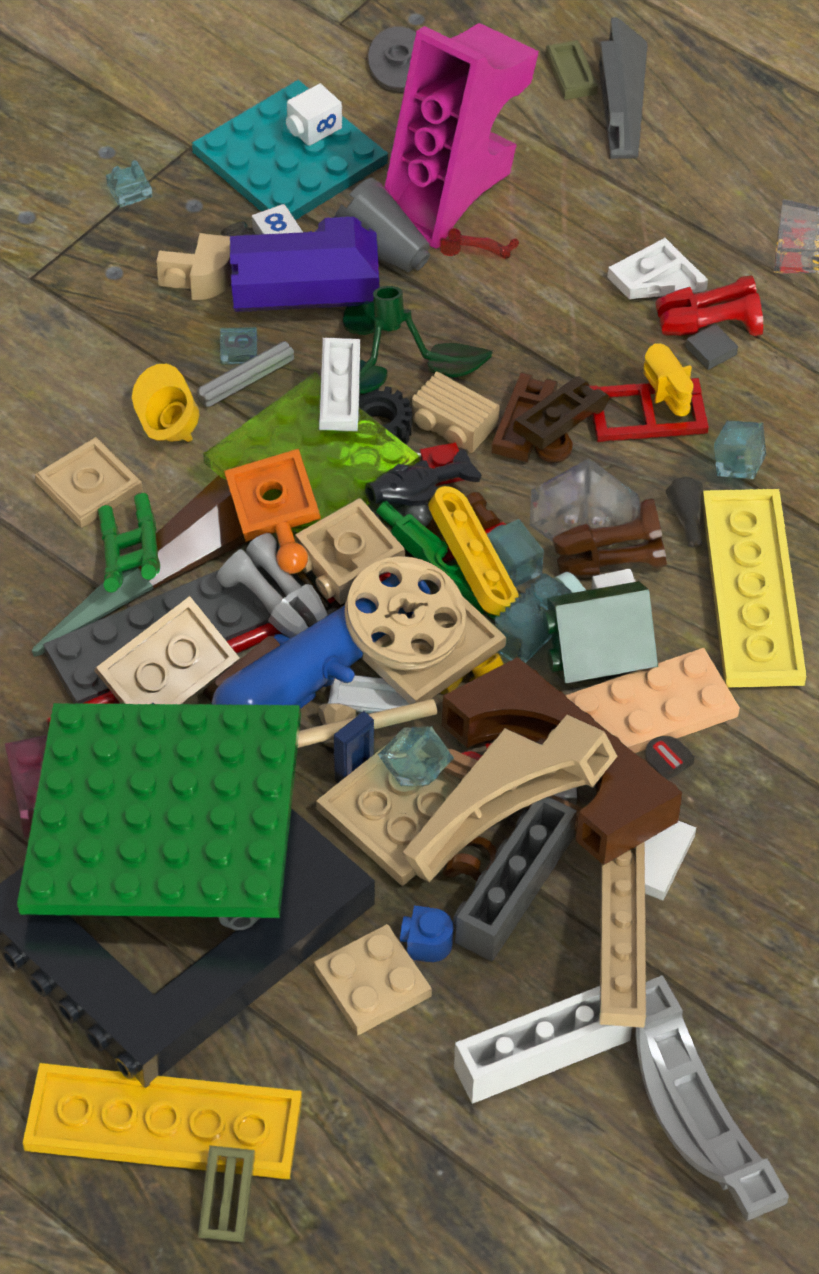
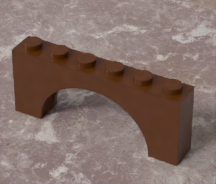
(631, 795)

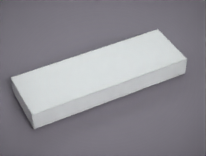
(340, 384)

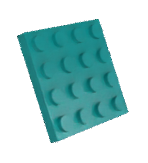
(277, 168)

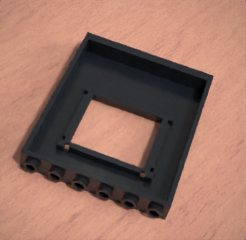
(157, 1030)

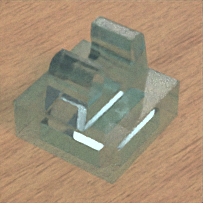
(128, 184)

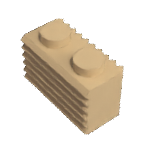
(454, 412)

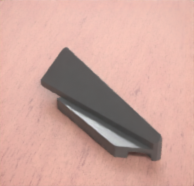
(622, 87)

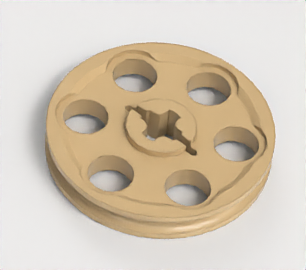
(400, 628)

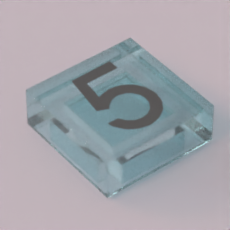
(237, 345)

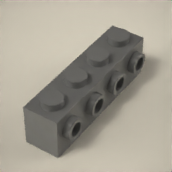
(514, 877)

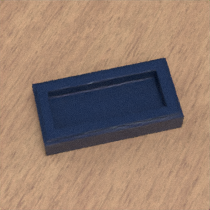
(353, 745)

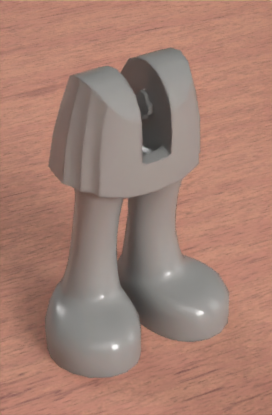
(287, 613)

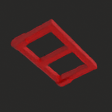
(650, 429)

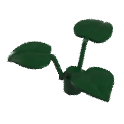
(387, 314)

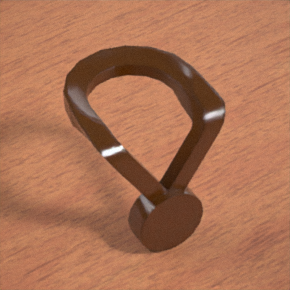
(467, 863)

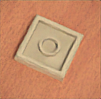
(88, 481)

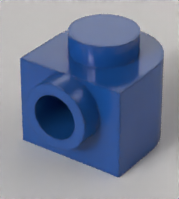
(427, 934)

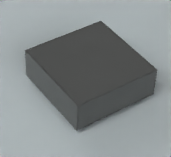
(711, 346)

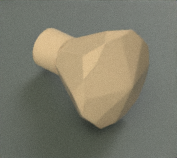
(333, 713)

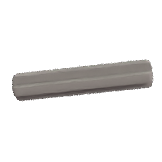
(245, 374)

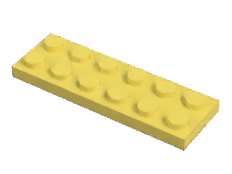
(753, 588)

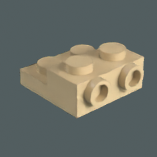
(344, 546)

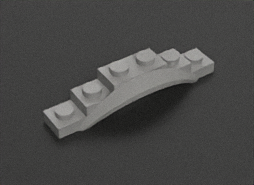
(693, 1110)

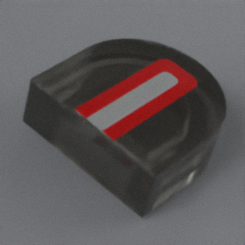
(668, 756)

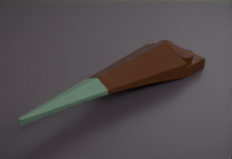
(192, 537)

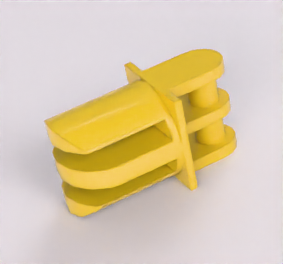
(668, 379)

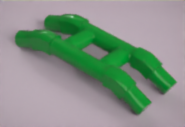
(114, 542)

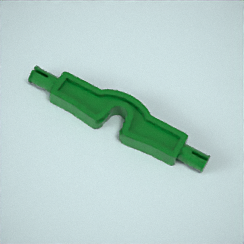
(427, 547)

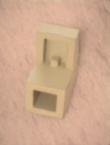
(205, 272)

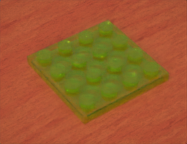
(333, 459)

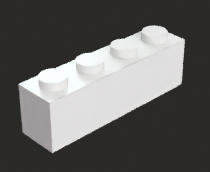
(535, 1045)

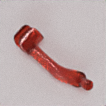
(453, 245)

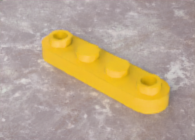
(472, 550)

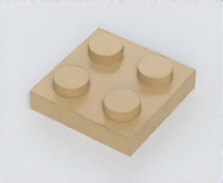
(372, 979)

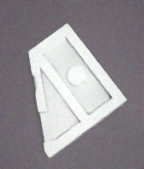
(656, 272)

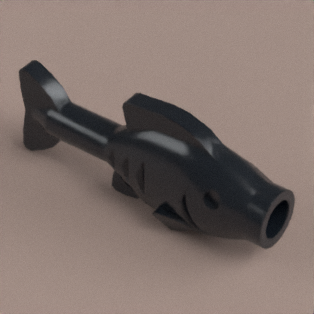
(416, 483)

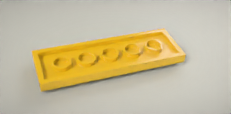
(163, 1124)

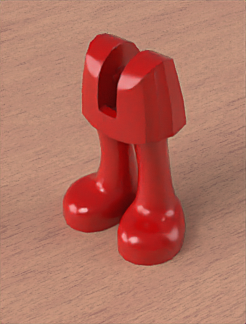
(686, 312)

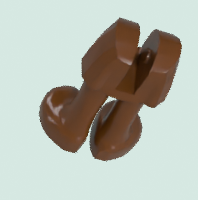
(581, 544)

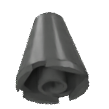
(397, 236)

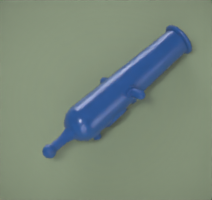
(302, 663)

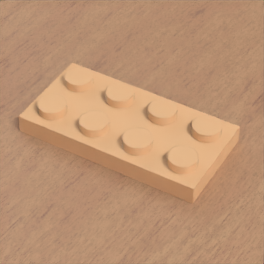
(660, 701)

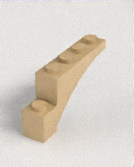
(506, 780)

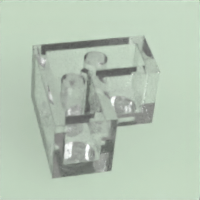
(581, 497)

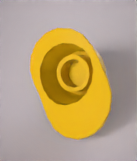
(165, 404)

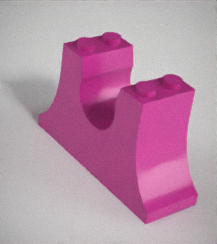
(445, 121)

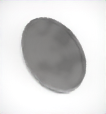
(390, 57)

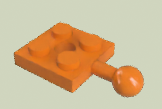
(291, 509)

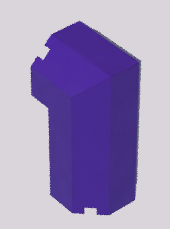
(305, 268)

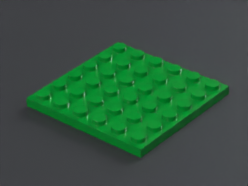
(162, 811)

